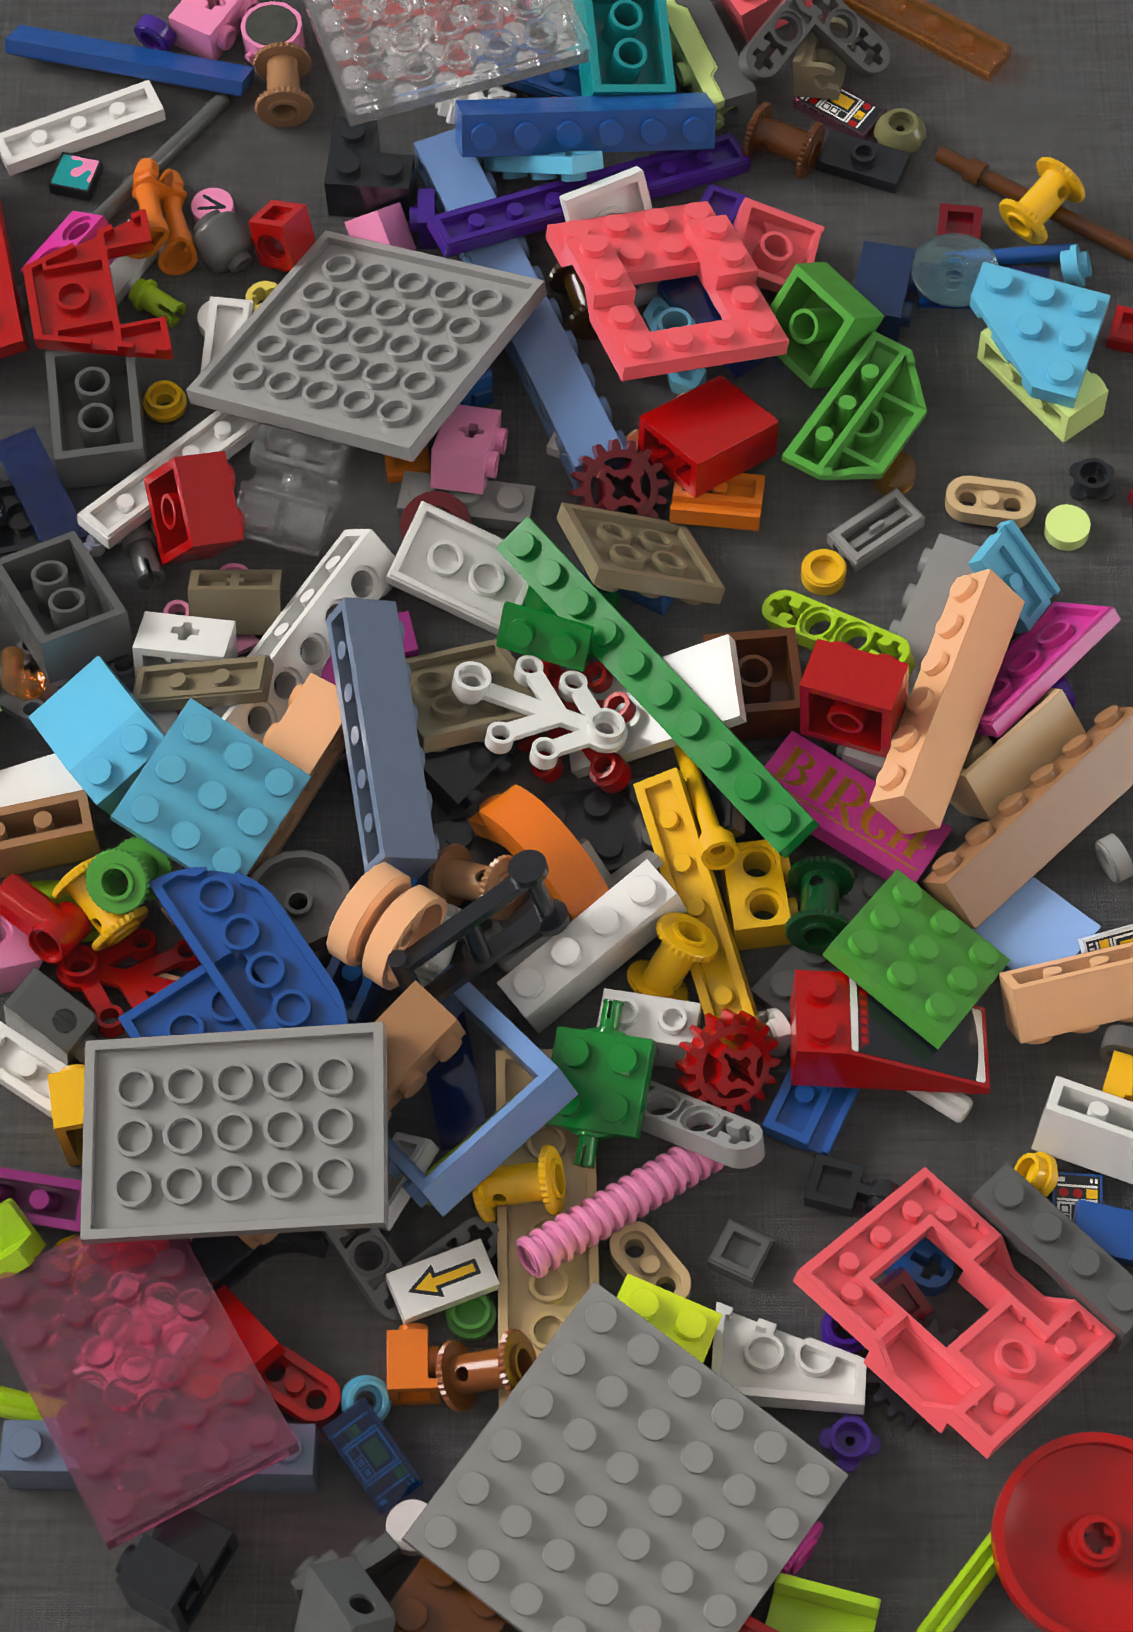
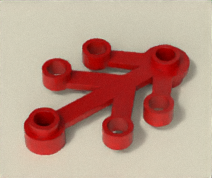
(619, 772)
(133, 982)

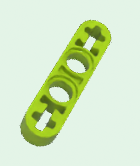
(842, 626)

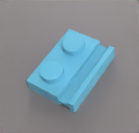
(1020, 568)

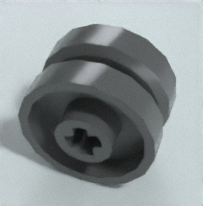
(309, 891)

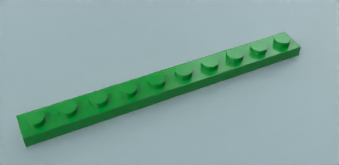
(660, 689)

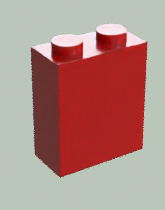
(708, 435)

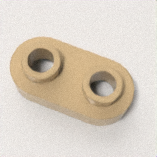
(989, 501)
(655, 1265)

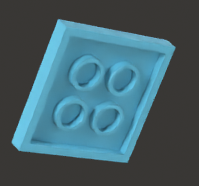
(210, 794)

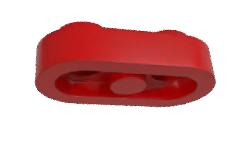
(299, 1385)

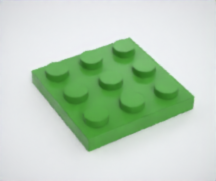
(916, 958)

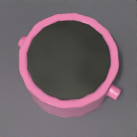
(269, 24)

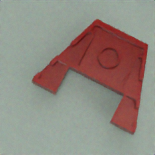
(76, 299)

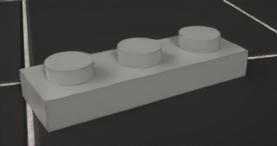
(500, 506)

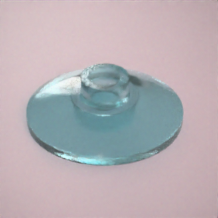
(948, 257)

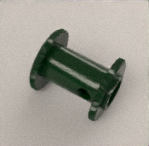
(819, 915)

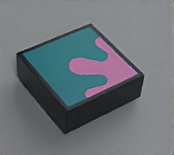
(76, 176)

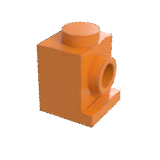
(411, 1366)

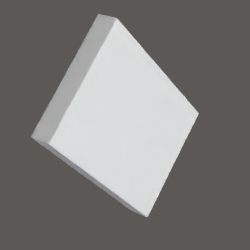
(456, 568)

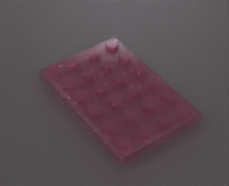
(139, 1379)

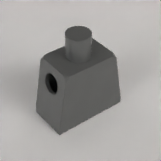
(51, 1018)
(342, 1599)

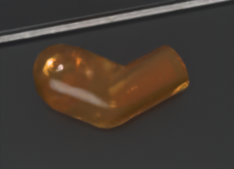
(16, 680)

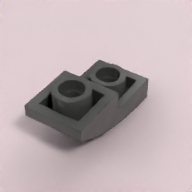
(374, 1555)

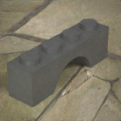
(1060, 1247)

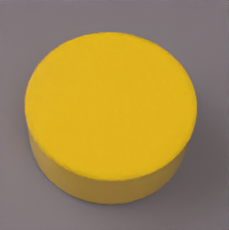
(823, 572)

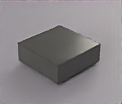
(740, 1253)

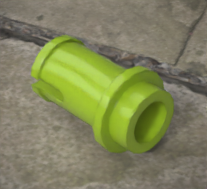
(150, 298)

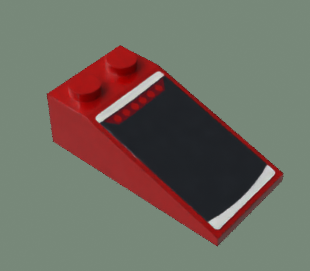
(856, 1042)

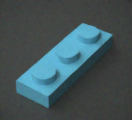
(545, 167)

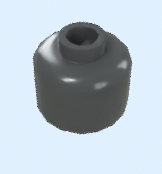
(223, 242)

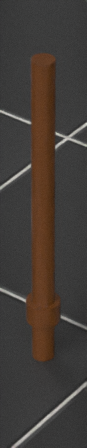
(978, 173)

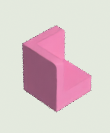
(383, 226)

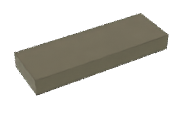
(207, 682)

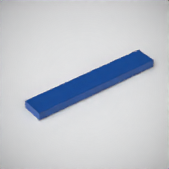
(129, 60)

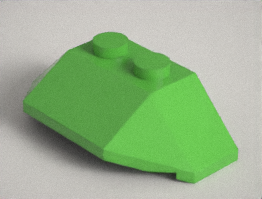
(862, 416)

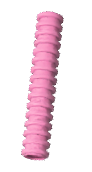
(612, 1209)

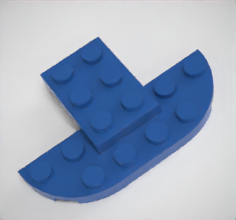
(251, 959)

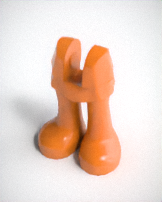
(169, 235)

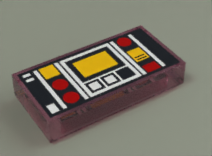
(848, 115)

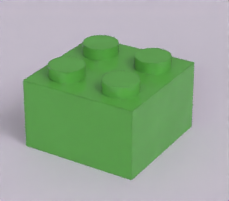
(823, 322)

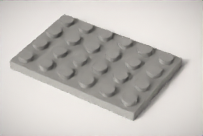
(235, 1133)

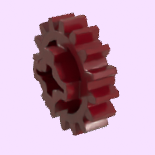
(631, 472)

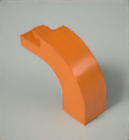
(525, 823)

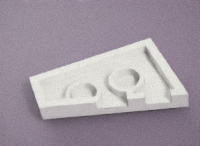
(784, 1369)

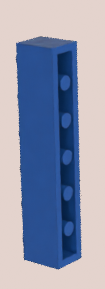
(584, 123)

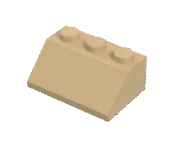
(1005, 764)

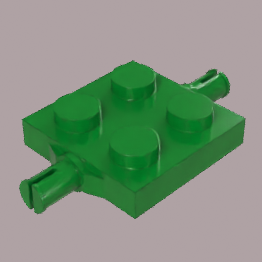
(610, 1079)

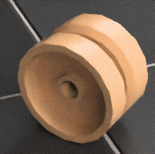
(382, 917)

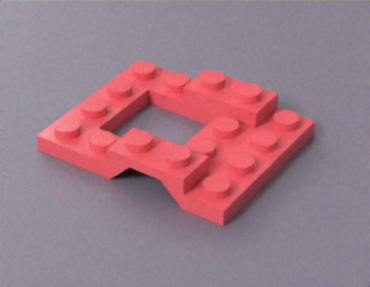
(665, 245)
(997, 1368)

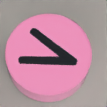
(210, 200)

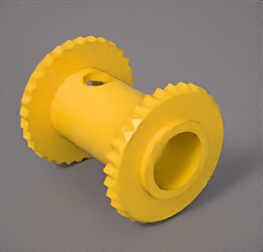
(1042, 200)
(110, 926)
(682, 944)
(523, 1184)

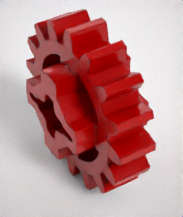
(746, 1052)

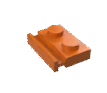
(729, 505)

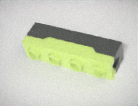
(709, 61)

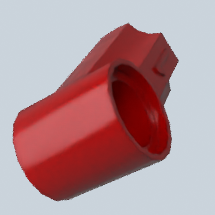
(50, 926)

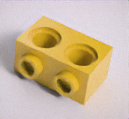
(751, 894)

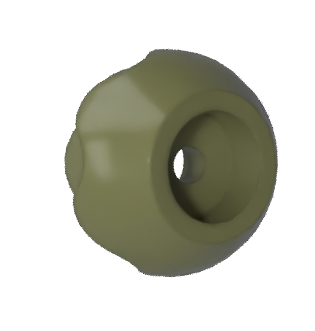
(900, 130)

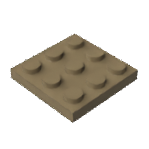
(640, 554)
(441, 716)

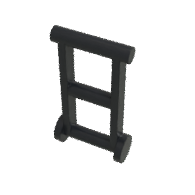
(547, 918)

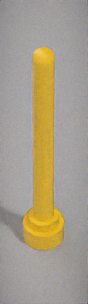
(716, 844)

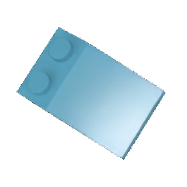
(99, 733)

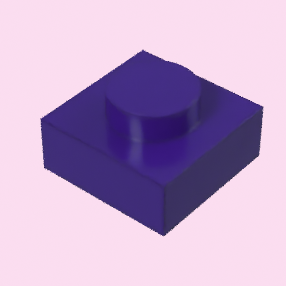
(419, 217)

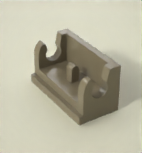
(817, 68)
(241, 596)

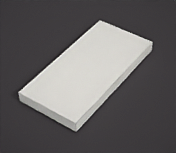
(709, 670)

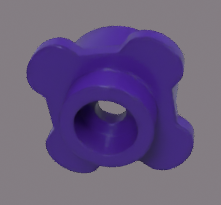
(850, 1427)

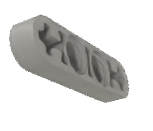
(730, 1140)

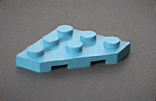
(1040, 328)

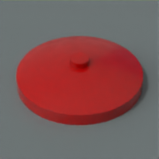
(1069, 1534)

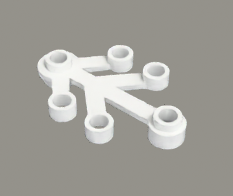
(593, 728)

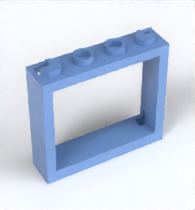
(505, 1130)

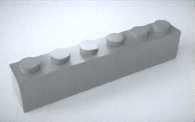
(923, 608)

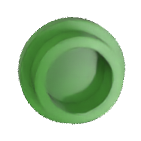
(472, 1318)

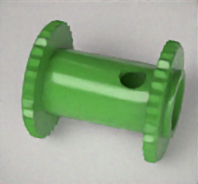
(121, 875)

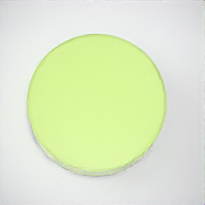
(1067, 527)

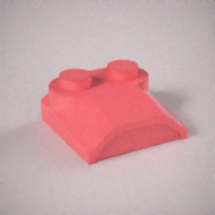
(775, 241)

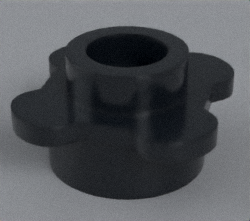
(1094, 470)

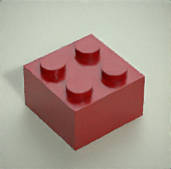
(194, 507)
(853, 697)

